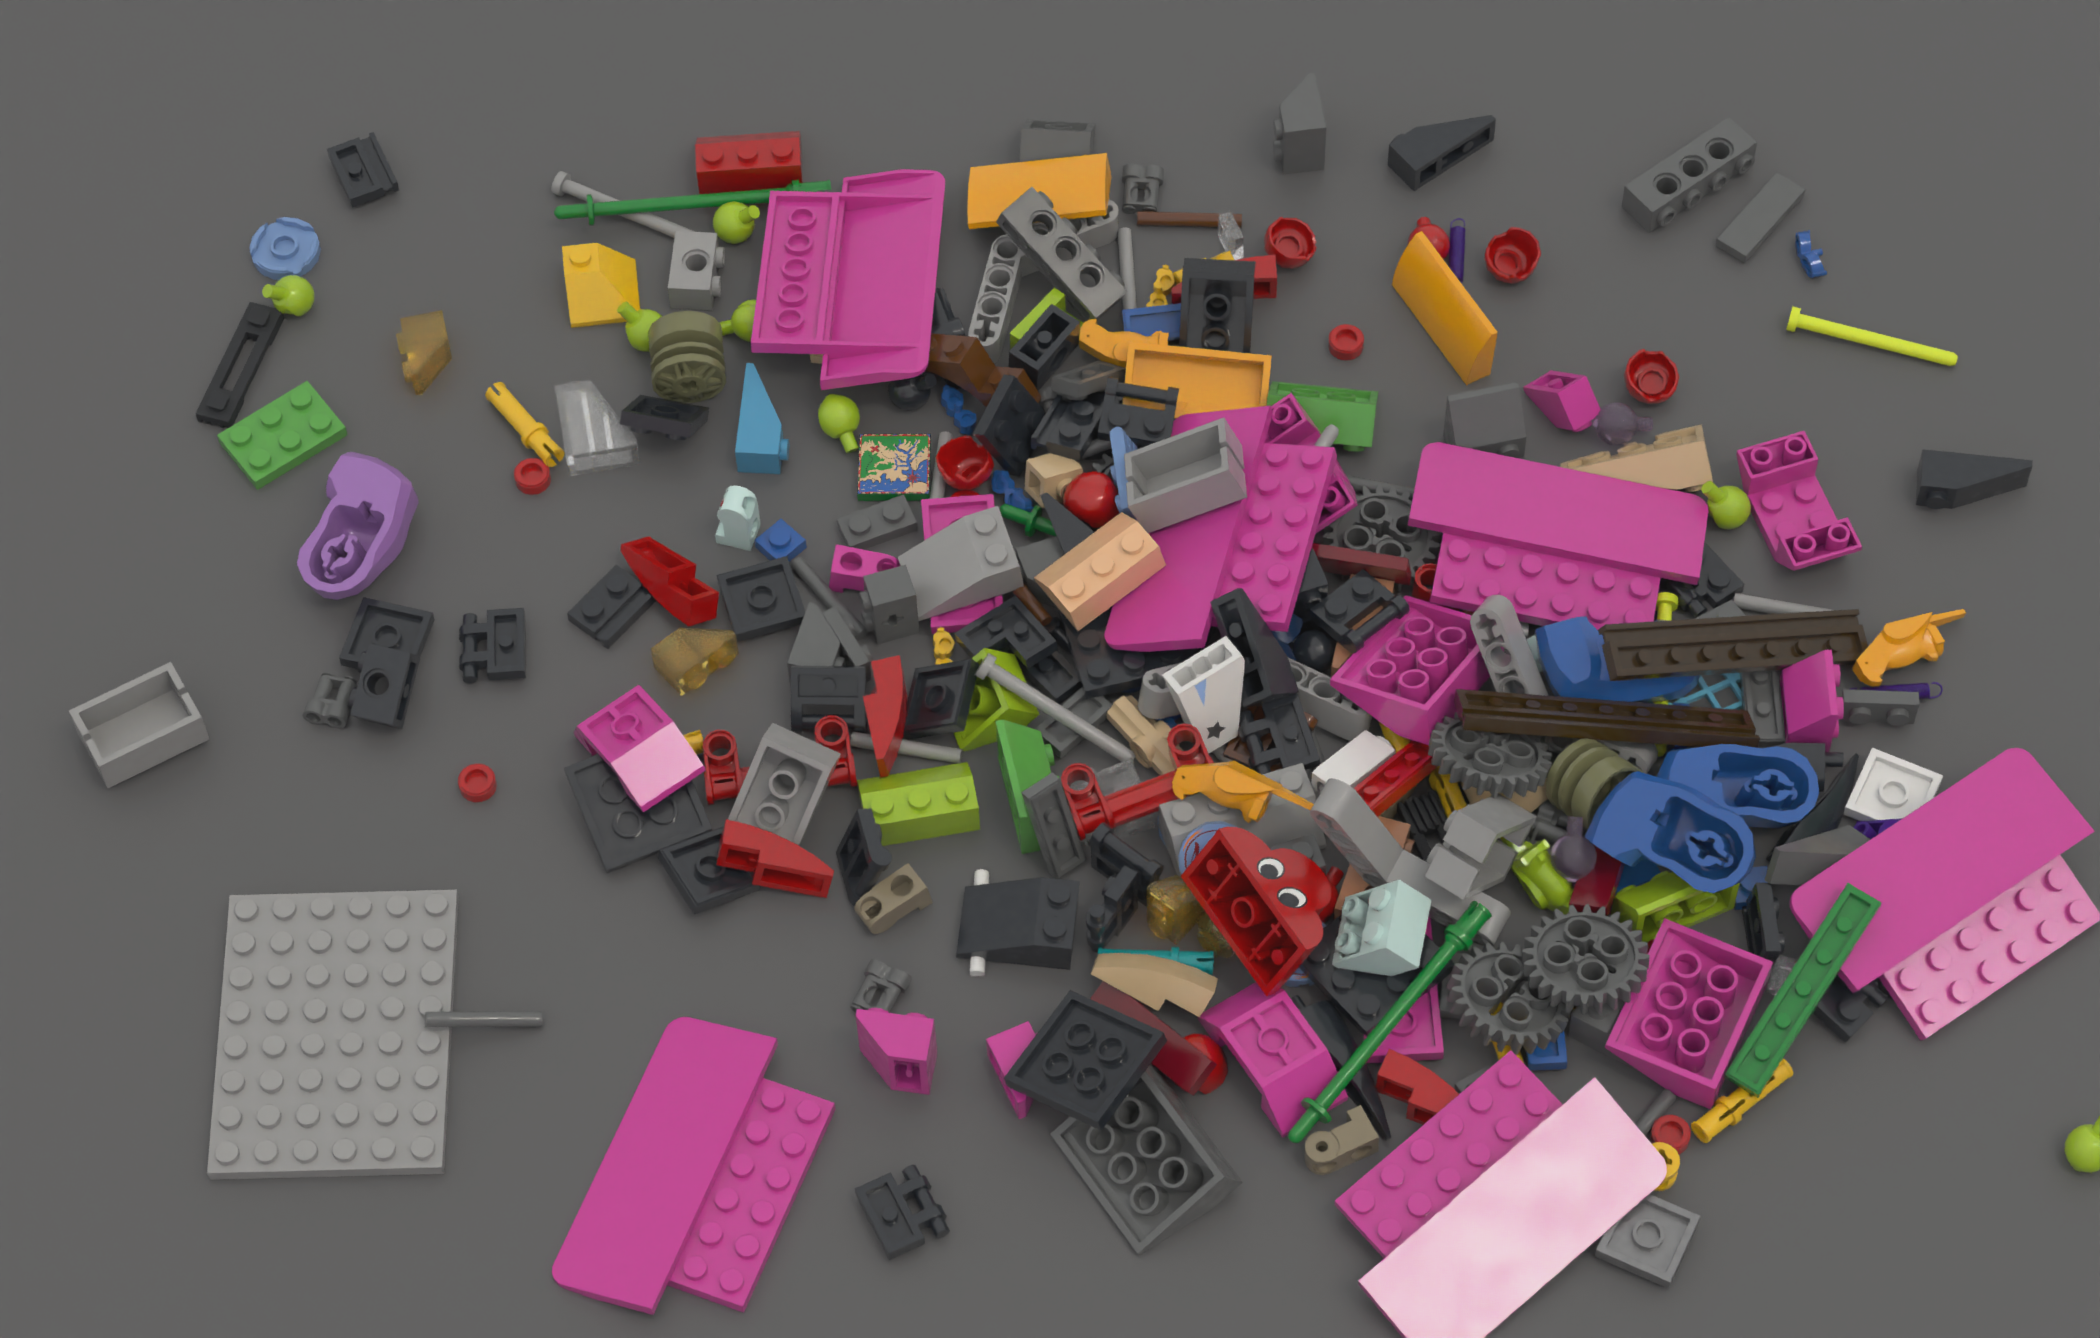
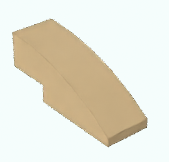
(1156, 979)

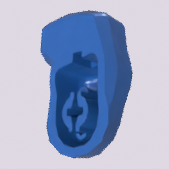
(1577, 668)
(1759, 784)
(1675, 830)

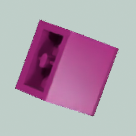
(1811, 700)
(899, 1048)

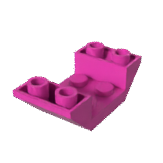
(1294, 427)
(1792, 504)
(640, 747)
(1274, 1050)

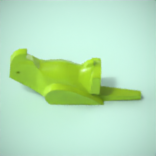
(1539, 878)

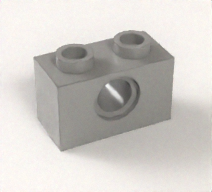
(686, 284)

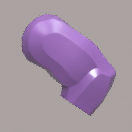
(359, 528)

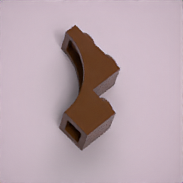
(969, 366)

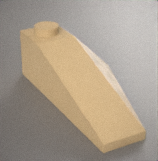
(1672, 462)

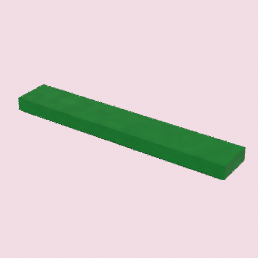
(1802, 990)

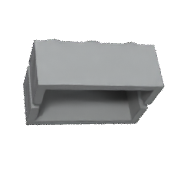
(1185, 475)
(139, 725)
(1471, 853)

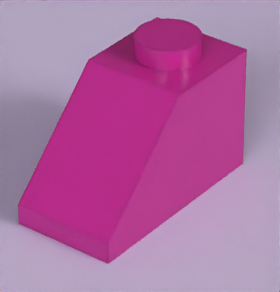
(1564, 399)
(1003, 1052)

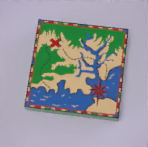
(894, 466)

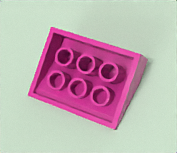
(1413, 669)
(1690, 1012)

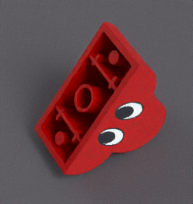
(1260, 902)

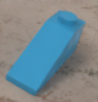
(760, 432)

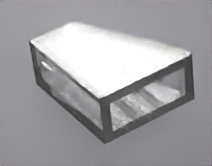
(593, 431)

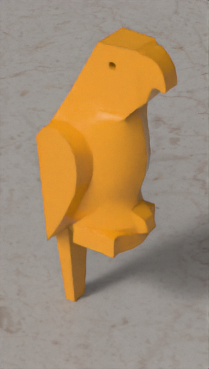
(1113, 346)
(1903, 644)
(1233, 787)

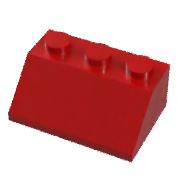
(748, 161)

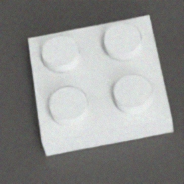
(1890, 788)

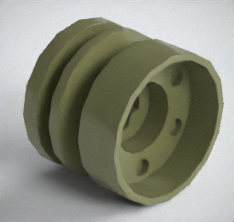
(687, 356)
(1585, 777)

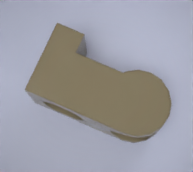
(892, 899)
(1342, 1145)

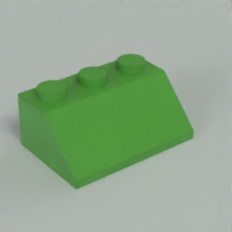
(1347, 409)
(1022, 764)

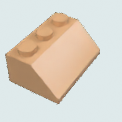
(1101, 570)

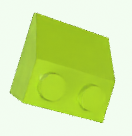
(993, 703)

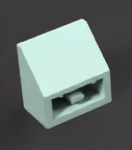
(1382, 930)

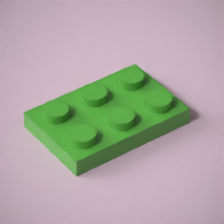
(282, 435)

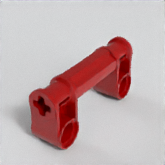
(725, 776)
(1091, 808)

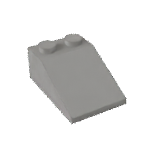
(963, 564)
(784, 784)

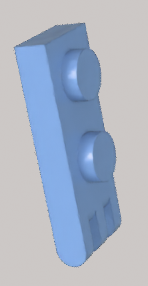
(1121, 445)

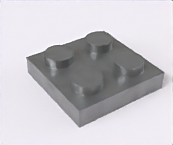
(1650, 1240)

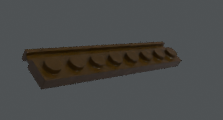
(1729, 644)
(1603, 719)

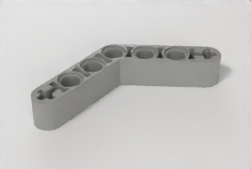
(1007, 267)
(1498, 625)
(1317, 697)
(1382, 860)

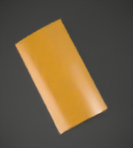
(1074, 185)
(1445, 309)
(1205, 377)

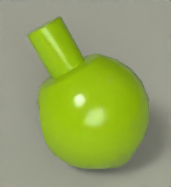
(735, 221)
(290, 295)
(741, 321)
(638, 325)
(839, 419)
(1727, 505)
(2083, 1147)

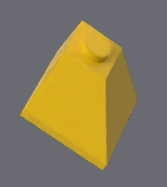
(598, 284)

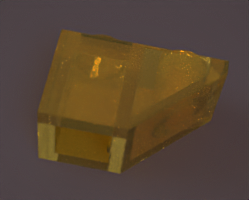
(426, 346)
(693, 655)
(1172, 909)

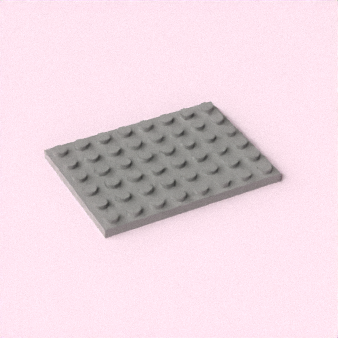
(329, 1037)

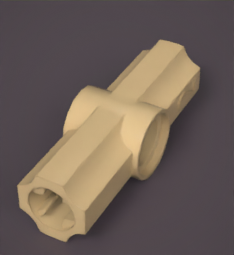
(1144, 734)

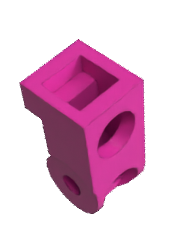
(852, 564)

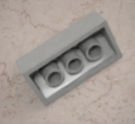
(1279, 824)

